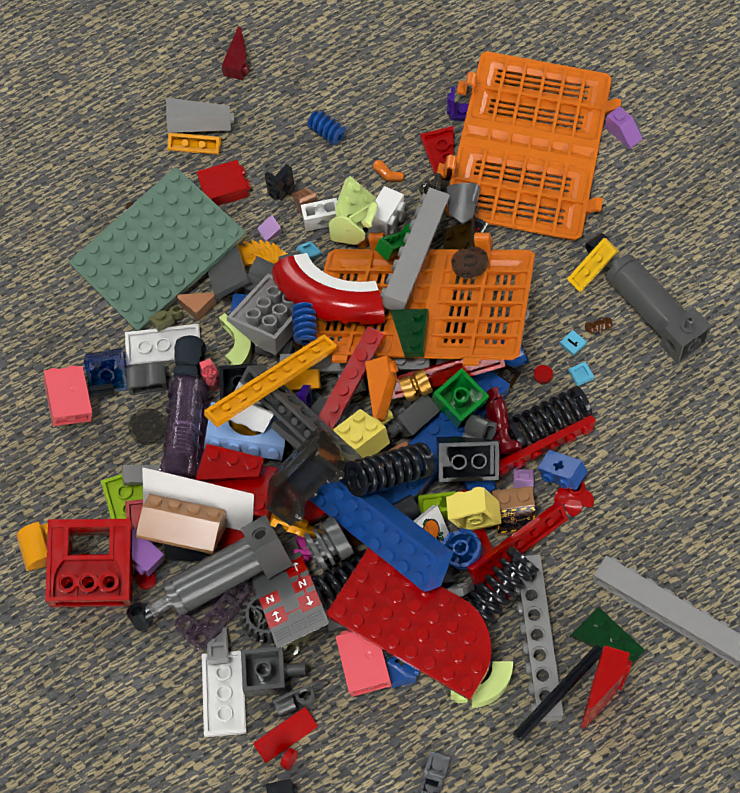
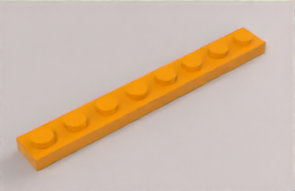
(270, 380)

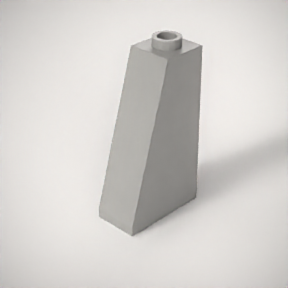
(197, 116)

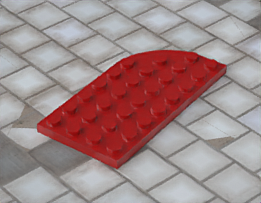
(421, 628)

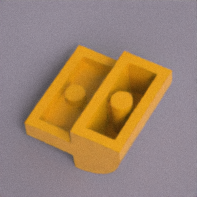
(33, 545)

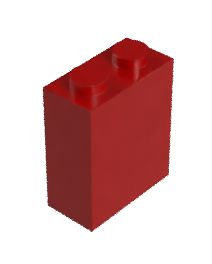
(224, 182)

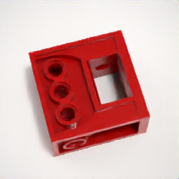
(81, 569)

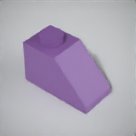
(623, 127)
(145, 555)

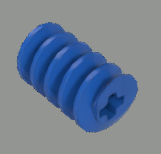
(326, 127)
(303, 323)

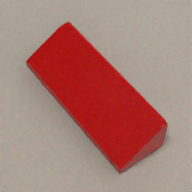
(285, 735)

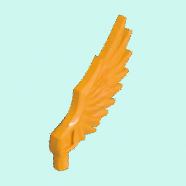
(265, 251)

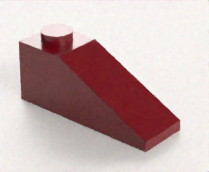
(235, 61)

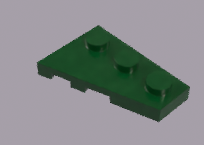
(411, 330)
(602, 630)

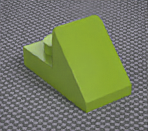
(439, 499)

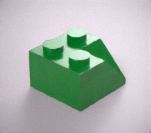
(459, 397)

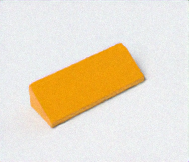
(194, 143)

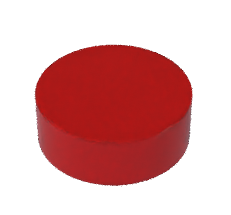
(543, 374)
(146, 582)
(289, 759)

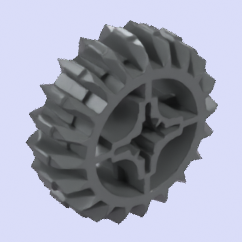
(259, 631)

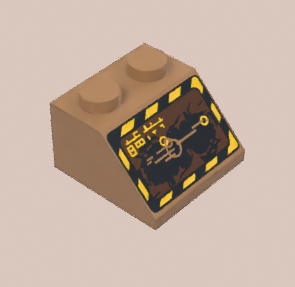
(516, 509)

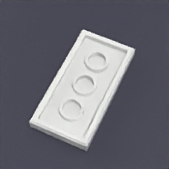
(154, 346)
(223, 697)

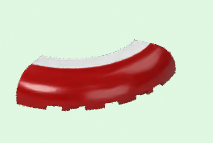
(329, 295)

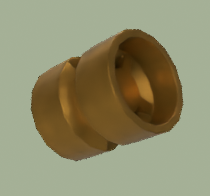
(415, 385)

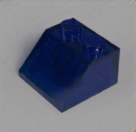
(107, 368)

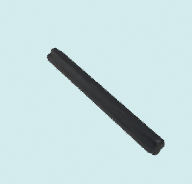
(558, 693)

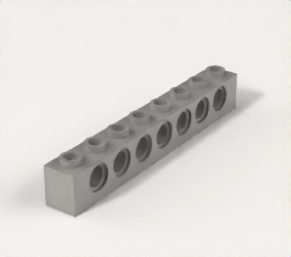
(544, 646)

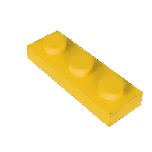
(592, 264)

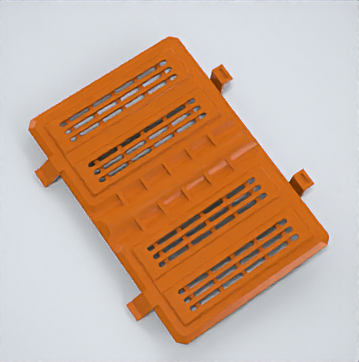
(532, 144)
(435, 292)

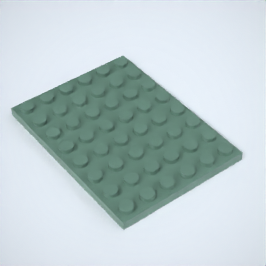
(157, 249)

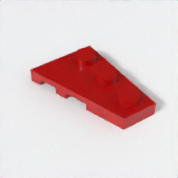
(438, 146)
(224, 463)

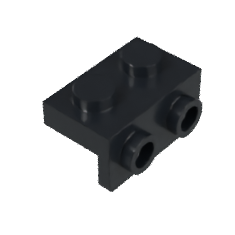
(280, 184)

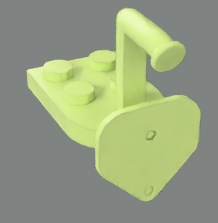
(353, 212)

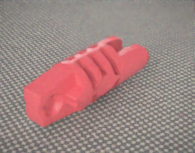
(210, 374)

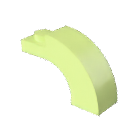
(242, 349)
(492, 687)

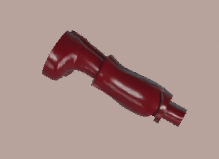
(497, 412)

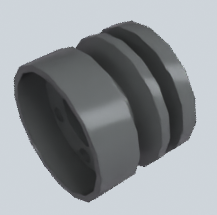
(328, 544)

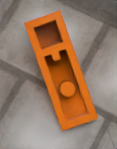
(381, 382)

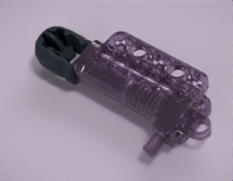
(185, 411)

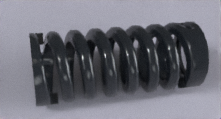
(573, 397)
(398, 468)
(334, 577)
(500, 589)

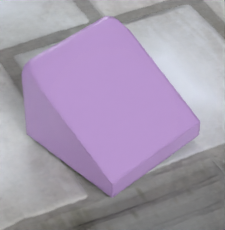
(270, 229)
(523, 478)

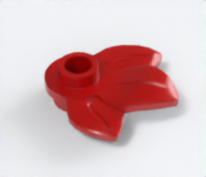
(574, 500)

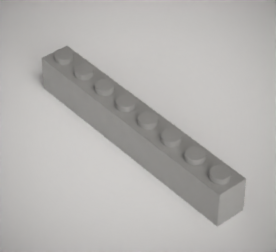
(415, 249)
(669, 609)

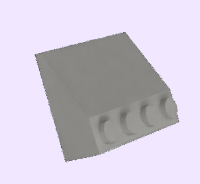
(265, 316)

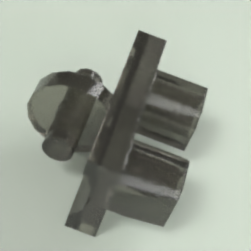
(436, 183)

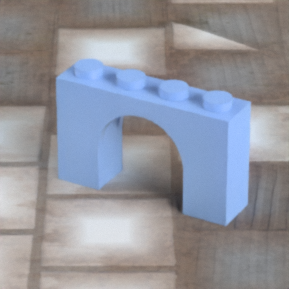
(264, 445)

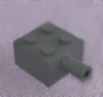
(411, 416)
(266, 671)

